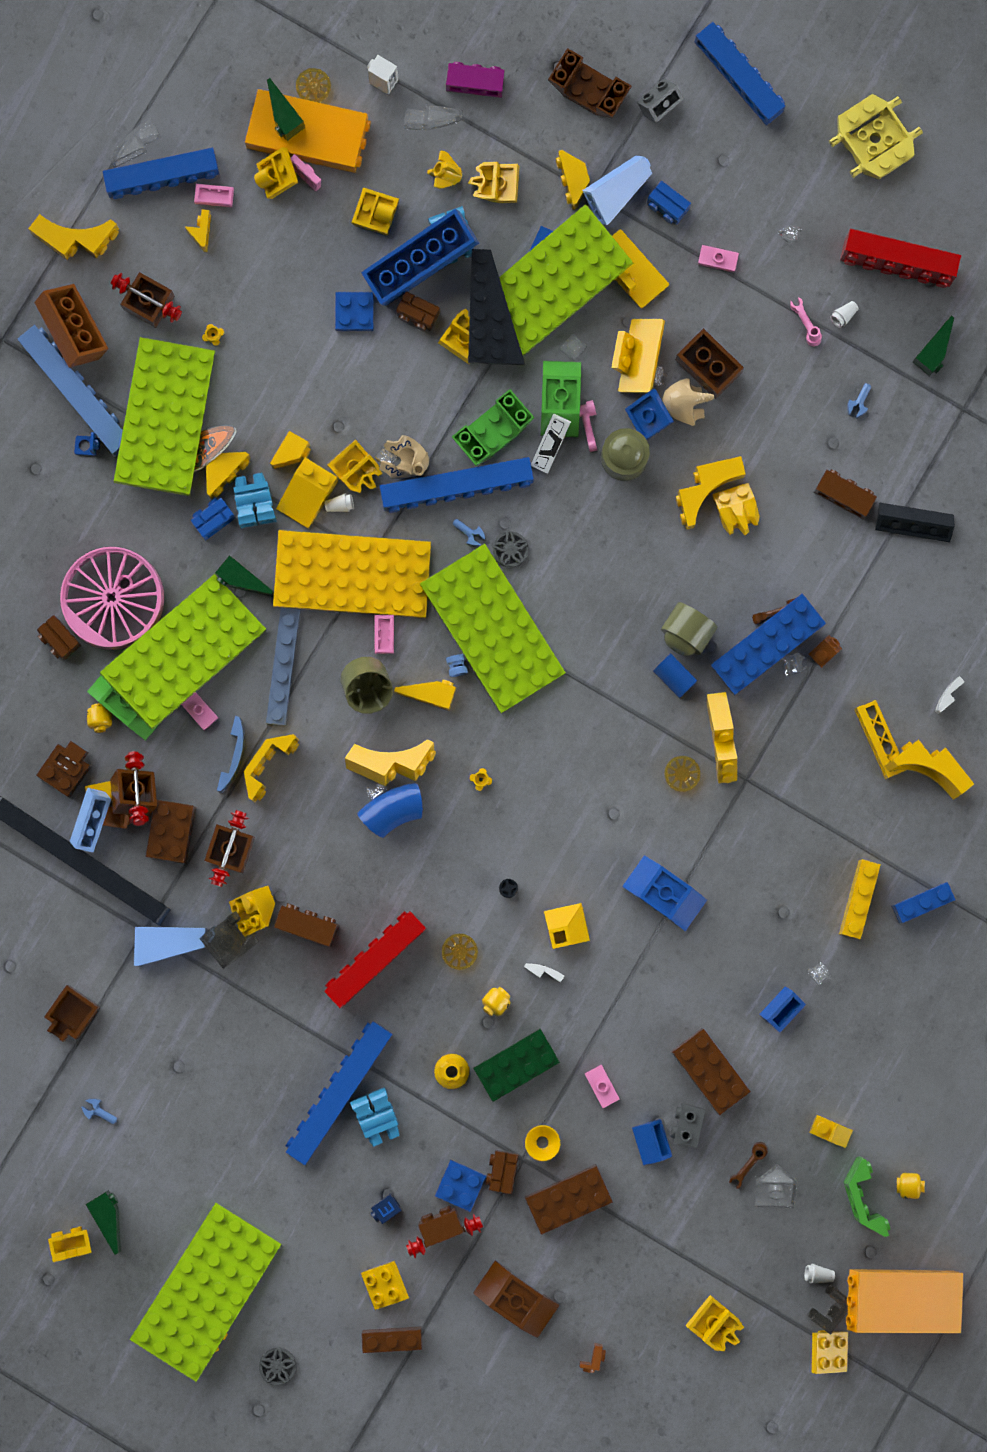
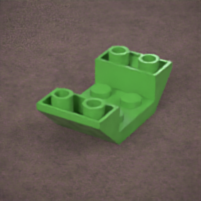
(561, 394)
(494, 428)
(116, 705)
(859, 1172)

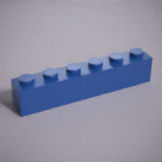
(740, 73)
(160, 173)

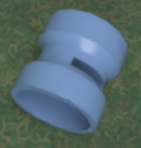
(453, 662)

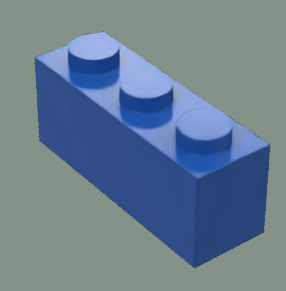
(923, 902)

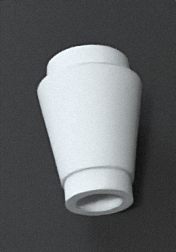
(842, 315)
(341, 503)
(818, 1274)

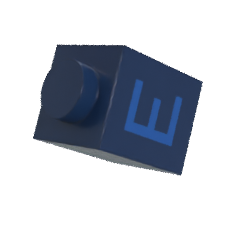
(385, 1209)

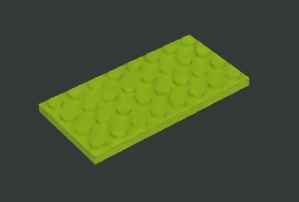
(561, 276)
(164, 416)
(492, 628)
(182, 651)
(205, 1292)

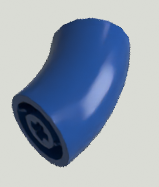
(392, 809)

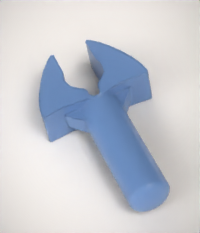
(860, 400)
(469, 532)
(98, 1111)

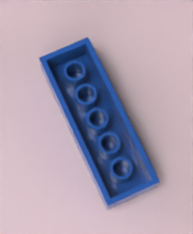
(420, 257)
(768, 644)

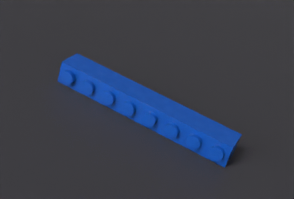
(456, 484)
(339, 1092)

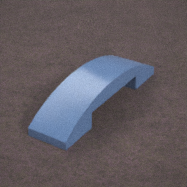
(227, 778)

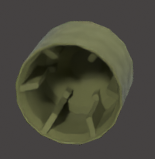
(625, 454)
(687, 630)
(366, 685)

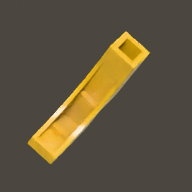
(66, 240)
(709, 477)
(723, 737)
(384, 765)
(937, 766)

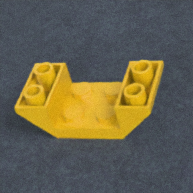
(287, 744)

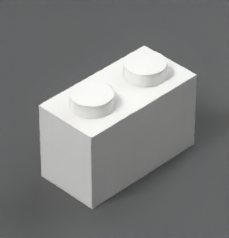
(382, 74)

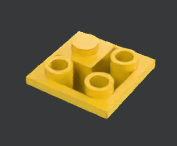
(254, 909)
(566, 925)

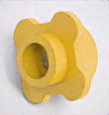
(213, 339)
(480, 784)

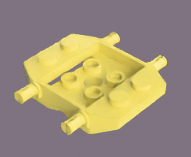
(886, 127)

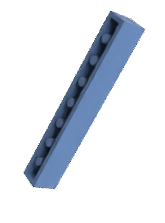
(73, 388)

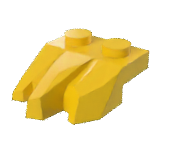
(496, 182)
(457, 336)
(355, 467)
(737, 508)
(715, 1324)

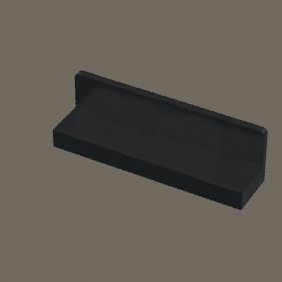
(915, 522)

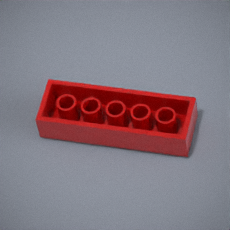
(900, 258)
(374, 960)

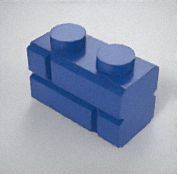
(668, 202)
(213, 518)

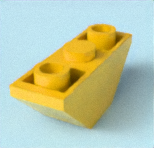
(574, 177)
(224, 470)

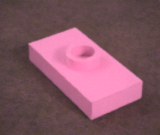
(306, 172)
(214, 195)
(718, 258)
(384, 634)
(200, 711)
(602, 1086)

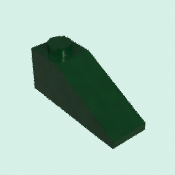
(286, 119)
(934, 352)
(240, 578)
(106, 1215)

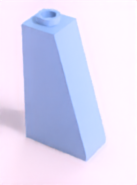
(616, 188)
(165, 942)

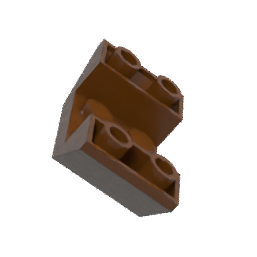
(587, 86)
(515, 1300)

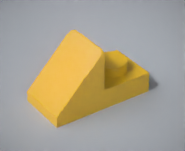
(201, 234)
(831, 1131)

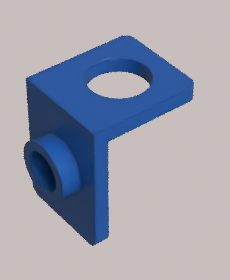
(94, 444)

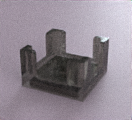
(227, 942)
(835, 1312)

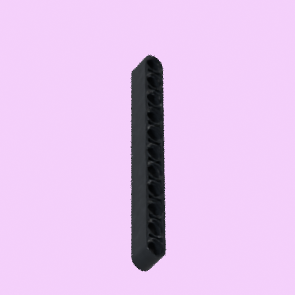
(82, 862)

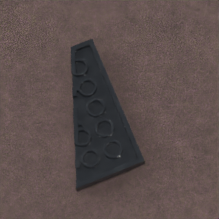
(490, 323)

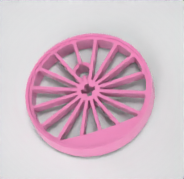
(82, 629)

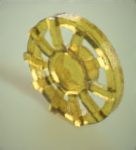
(313, 85)
(682, 773)
(459, 951)

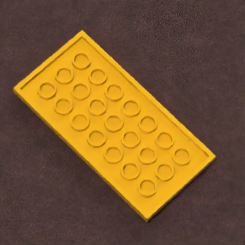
(351, 574)

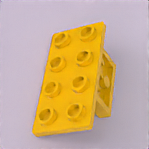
(641, 279)
(638, 354)

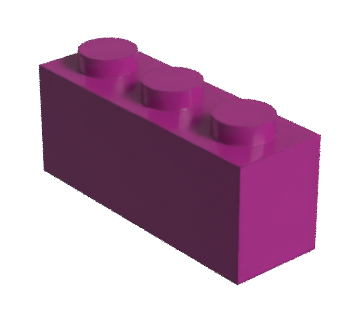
(475, 79)

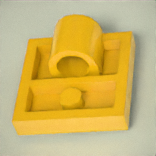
(276, 173)
(375, 211)
(384, 1285)
(829, 1352)

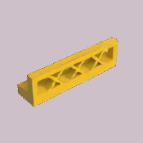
(873, 738)

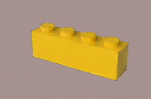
(859, 899)

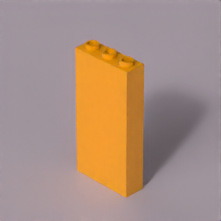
(330, 134)
(904, 1301)

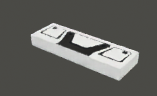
(550, 443)

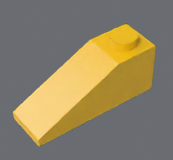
(433, 693)

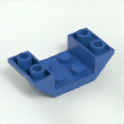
(665, 892)

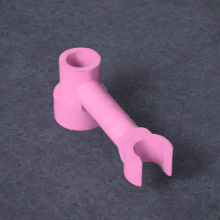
(813, 333)
(586, 411)

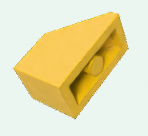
(291, 451)

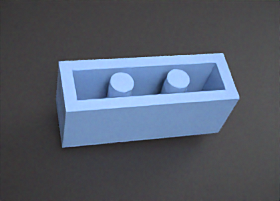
(90, 820)

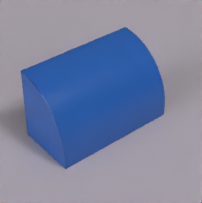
(675, 675)
(782, 1009)
(652, 1142)

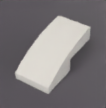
(946, 698)
(539, 970)

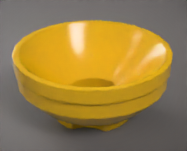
(451, 1060)
(548, 1152)

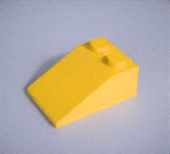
(307, 493)

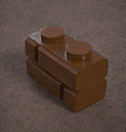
(417, 311)
(58, 637)
(503, 1171)

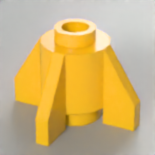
(446, 172)

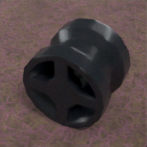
(508, 888)

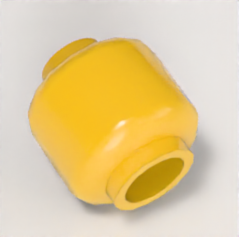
(99, 718)
(496, 1001)
(910, 1185)

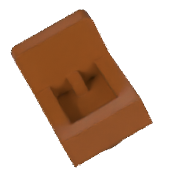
(825, 650)
(116, 820)
(597, 1357)

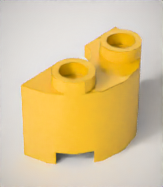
(69, 1244)

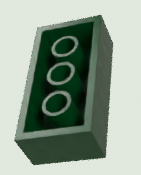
(516, 1065)

